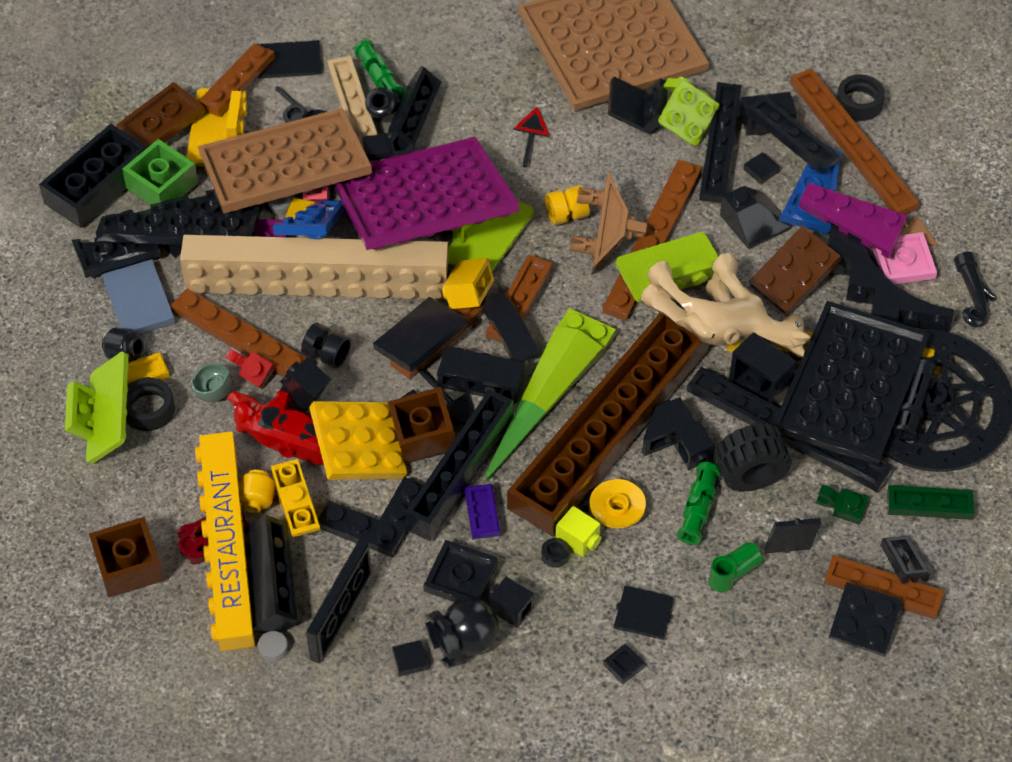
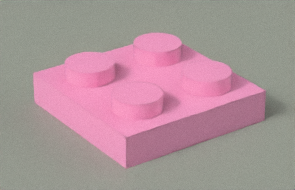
(908, 261)

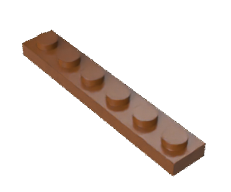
(234, 331)

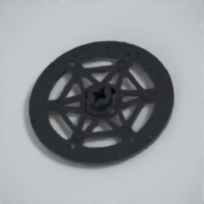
(936, 411)

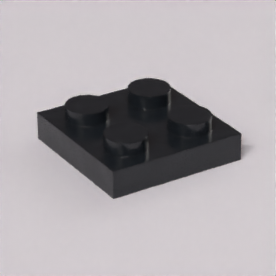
(460, 573)
(865, 619)

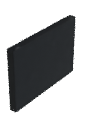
(293, 59)

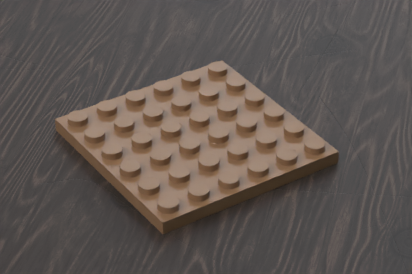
(607, 39)

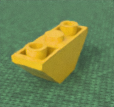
(294, 498)

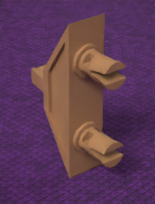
(613, 227)

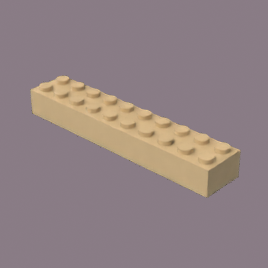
(313, 267)

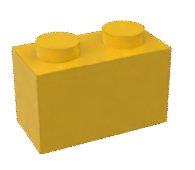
(468, 283)

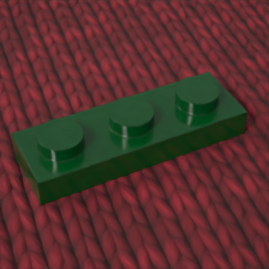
(930, 502)

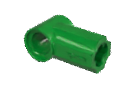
(734, 566)

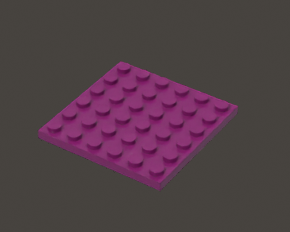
(426, 194)

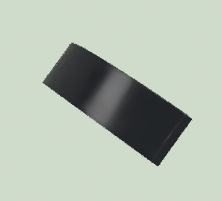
(508, 325)

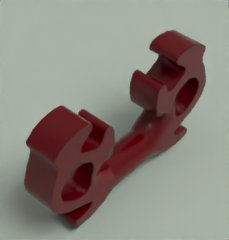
(191, 545)

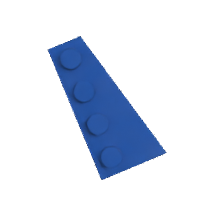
(796, 216)
(314, 221)

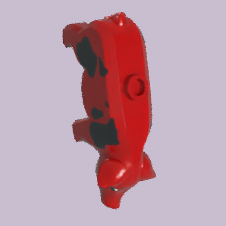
(277, 426)

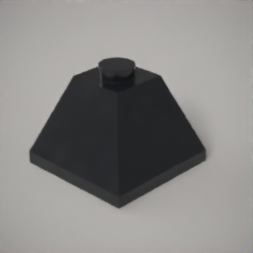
(751, 216)

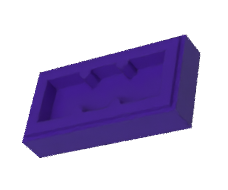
(482, 511)

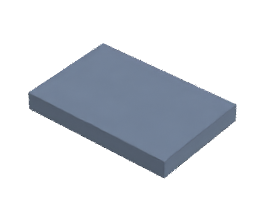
(138, 297)

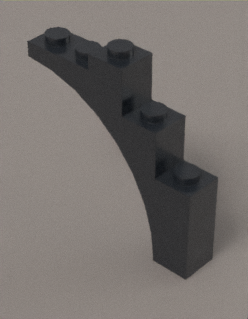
(870, 286)

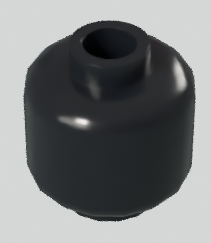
(381, 104)
(122, 340)

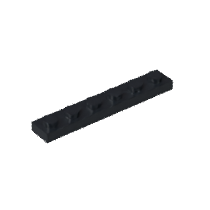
(720, 143)

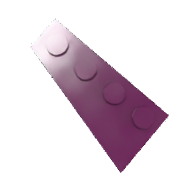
(867, 221)

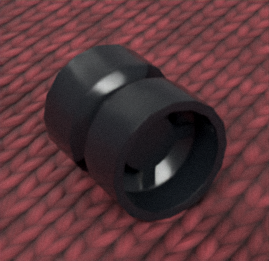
(323, 344)

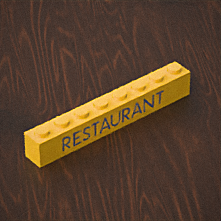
(226, 542)

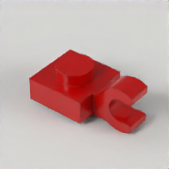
(253, 369)

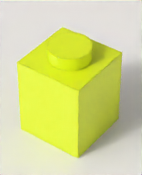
(579, 531)

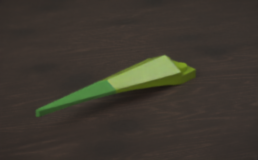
(568, 355)

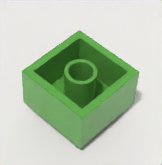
(160, 174)

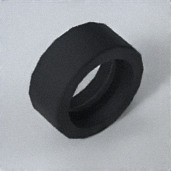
(863, 84)
(152, 420)

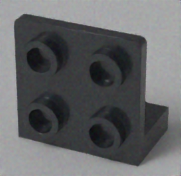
(635, 106)

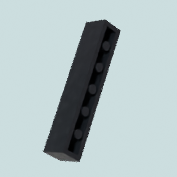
(459, 465)

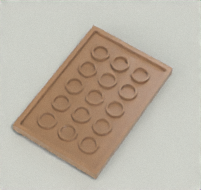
(284, 160)

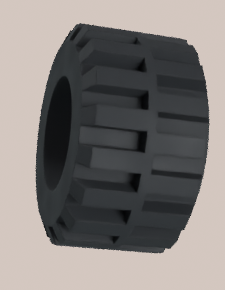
(753, 457)

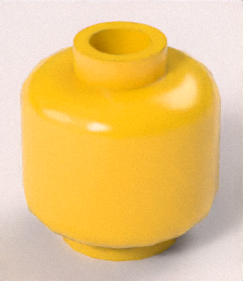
(256, 491)

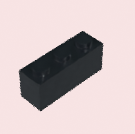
(479, 372)

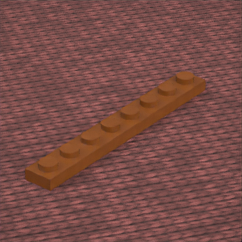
(854, 142)
(659, 228)

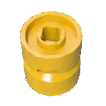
(562, 206)

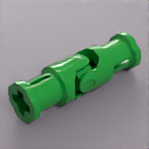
(377, 67)
(698, 503)

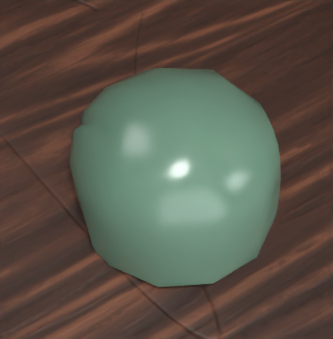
(212, 382)

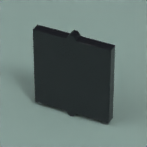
(792, 535)
(643, 612)

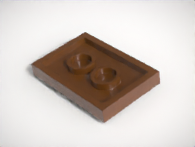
(162, 115)
(795, 270)

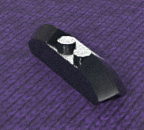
(412, 111)

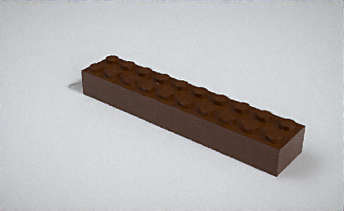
(605, 424)

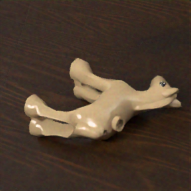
(728, 318)

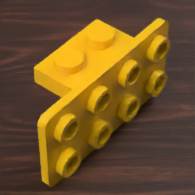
(211, 128)

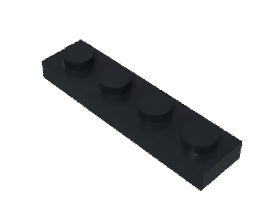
(793, 134)

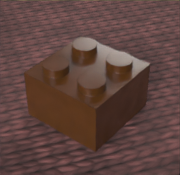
(422, 424)
(126, 556)

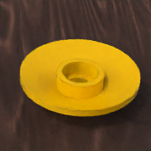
(617, 494)

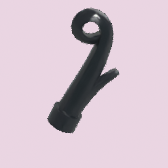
(978, 290)

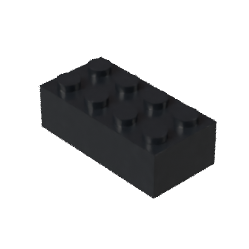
(91, 176)

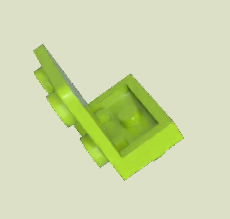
(687, 110)

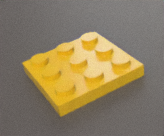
(357, 440)

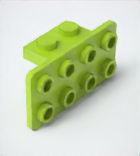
(488, 238)
(688, 257)
(100, 410)

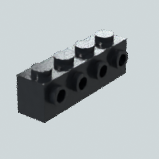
(270, 575)

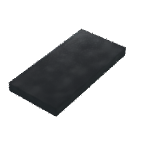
(339, 601)

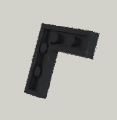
(382, 534)

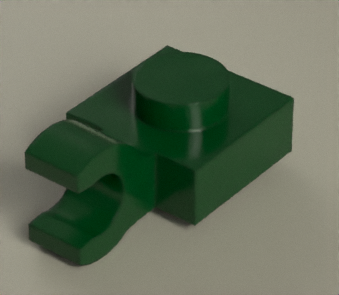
(846, 505)

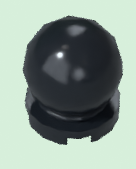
(465, 629)

